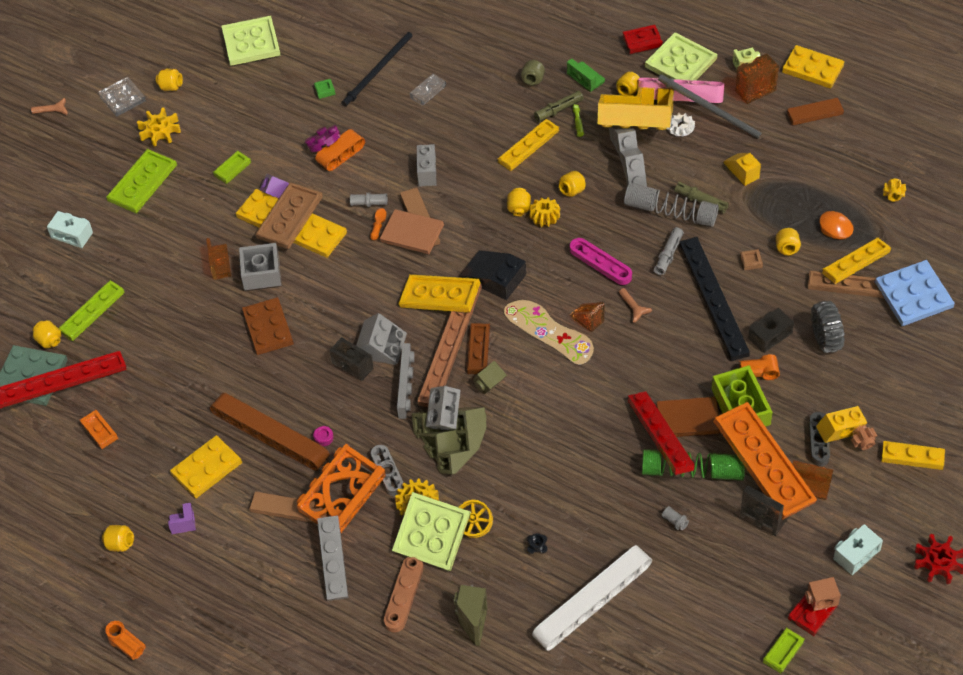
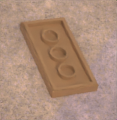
(289, 215)

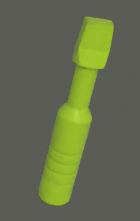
(578, 121)

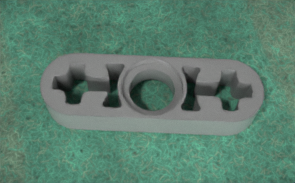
(388, 462)

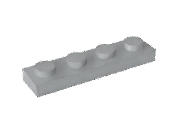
(405, 387)
(332, 558)

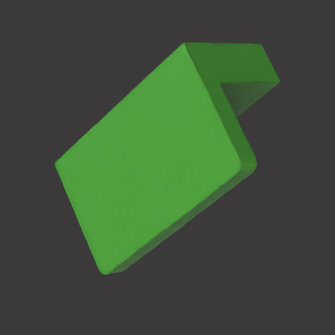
(584, 75)

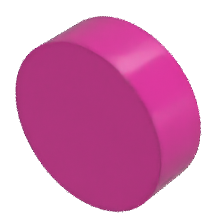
(323, 435)

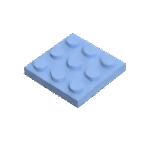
(914, 292)

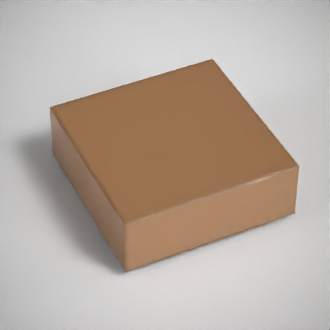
(751, 259)

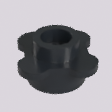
(537, 538)

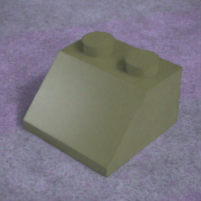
(471, 611)

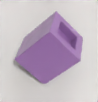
(273, 186)
(183, 521)

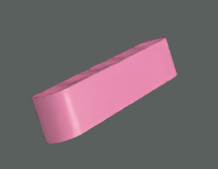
(708, 90)

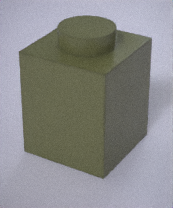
(489, 377)

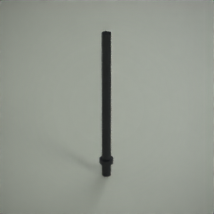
(351, 95)

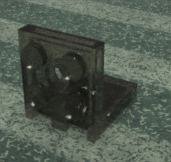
(762, 509)

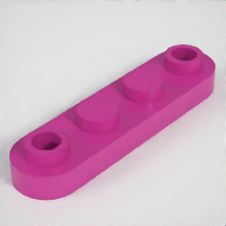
(601, 261)

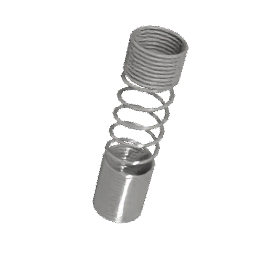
(647, 198)

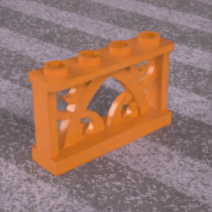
(368, 481)

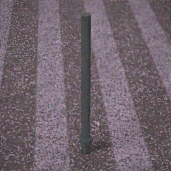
(671, 84)

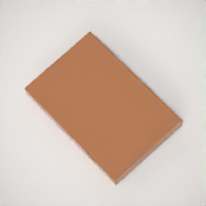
(412, 231)

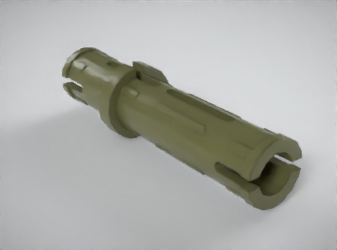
(553, 108)
(693, 193)

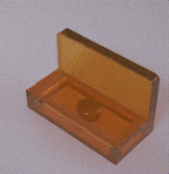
(218, 260)
(816, 478)

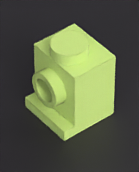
(744, 56)

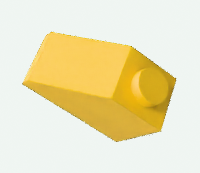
(744, 167)

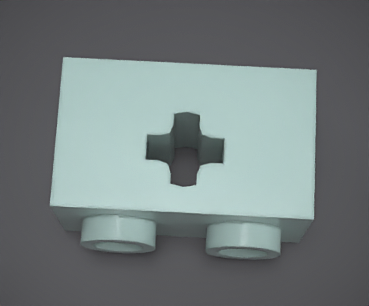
(70, 229)
(857, 549)

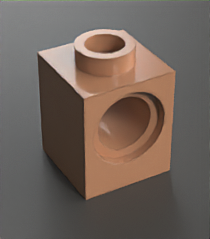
(823, 594)

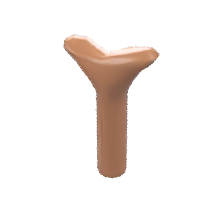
(58, 107)
(638, 311)

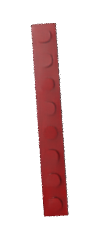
(61, 379)

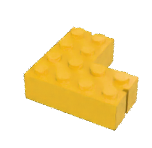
(637, 110)

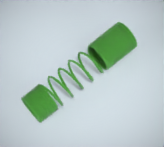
(722, 465)

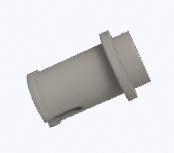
(675, 518)

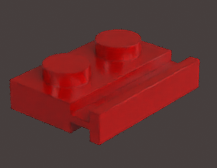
(642, 39)
(807, 618)

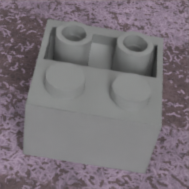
(381, 339)

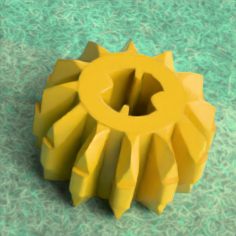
(544, 212)

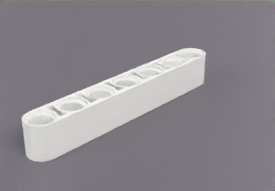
(591, 598)

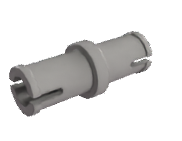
(368, 199)

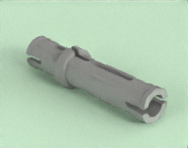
(666, 256)

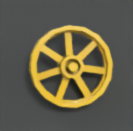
(474, 519)

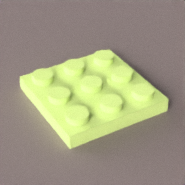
(250, 40)
(681, 59)
(431, 531)

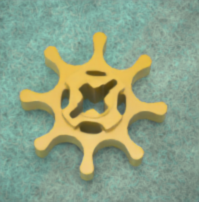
(158, 126)

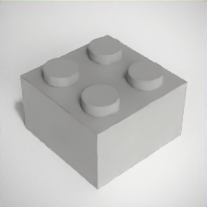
(260, 266)

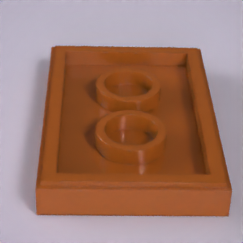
(690, 416)

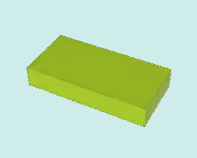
(232, 167)
(783, 650)

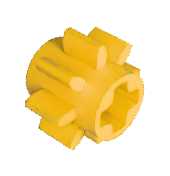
(894, 189)

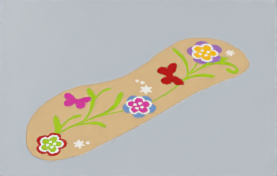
(538, 323)

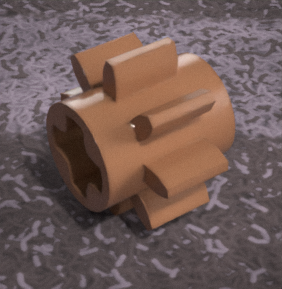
(864, 437)

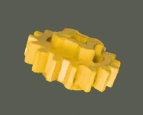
(404, 494)

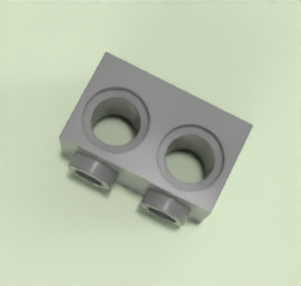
(426, 165)
(443, 408)

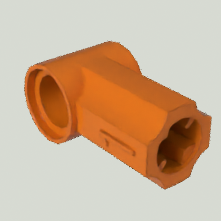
(764, 367)
(125, 640)

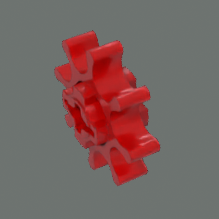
(939, 558)

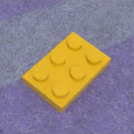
(813, 66)
(206, 466)

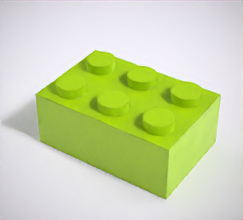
(739, 387)

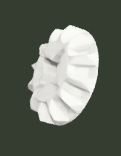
(685, 128)

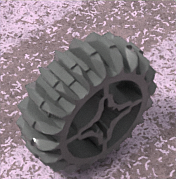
(827, 326)

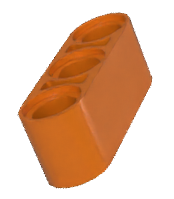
(341, 150)

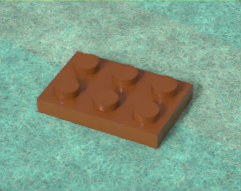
(267, 326)

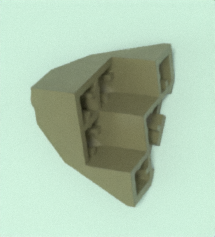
(453, 446)

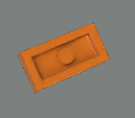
(98, 429)

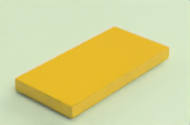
(439, 293)

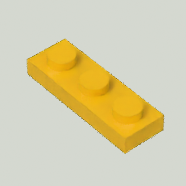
(913, 455)

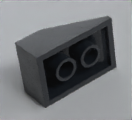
(497, 272)

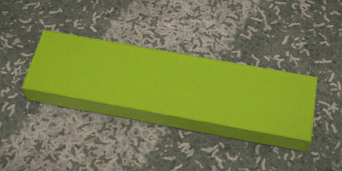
(91, 310)

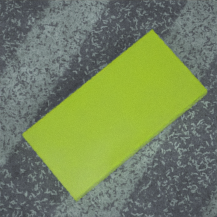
(141, 181)

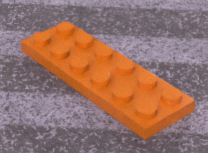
(764, 459)

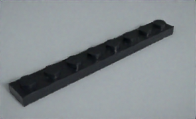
(714, 299)

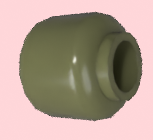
(532, 72)

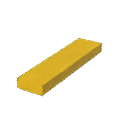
(528, 144)
(856, 260)

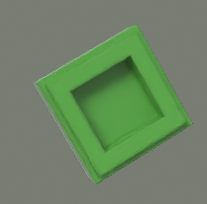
(324, 88)

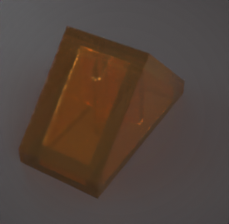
(589, 315)

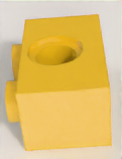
(840, 424)

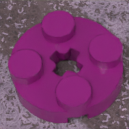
(323, 137)

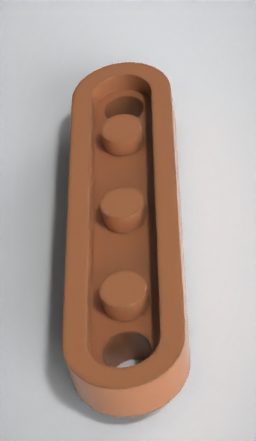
(403, 594)

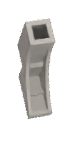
(629, 154)

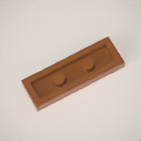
(815, 111)
(478, 347)

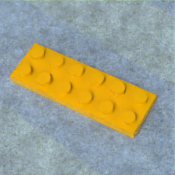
(316, 235)

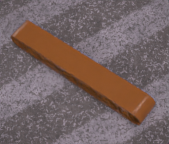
(269, 431)

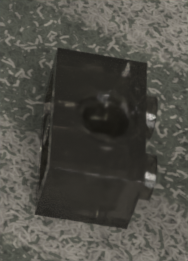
(770, 330)
(351, 359)

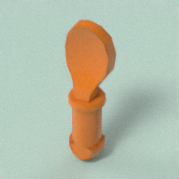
(380, 217)

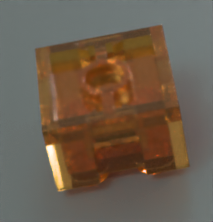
(757, 78)

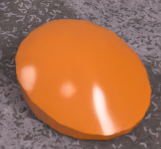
(835, 225)

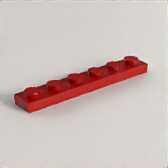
(661, 433)

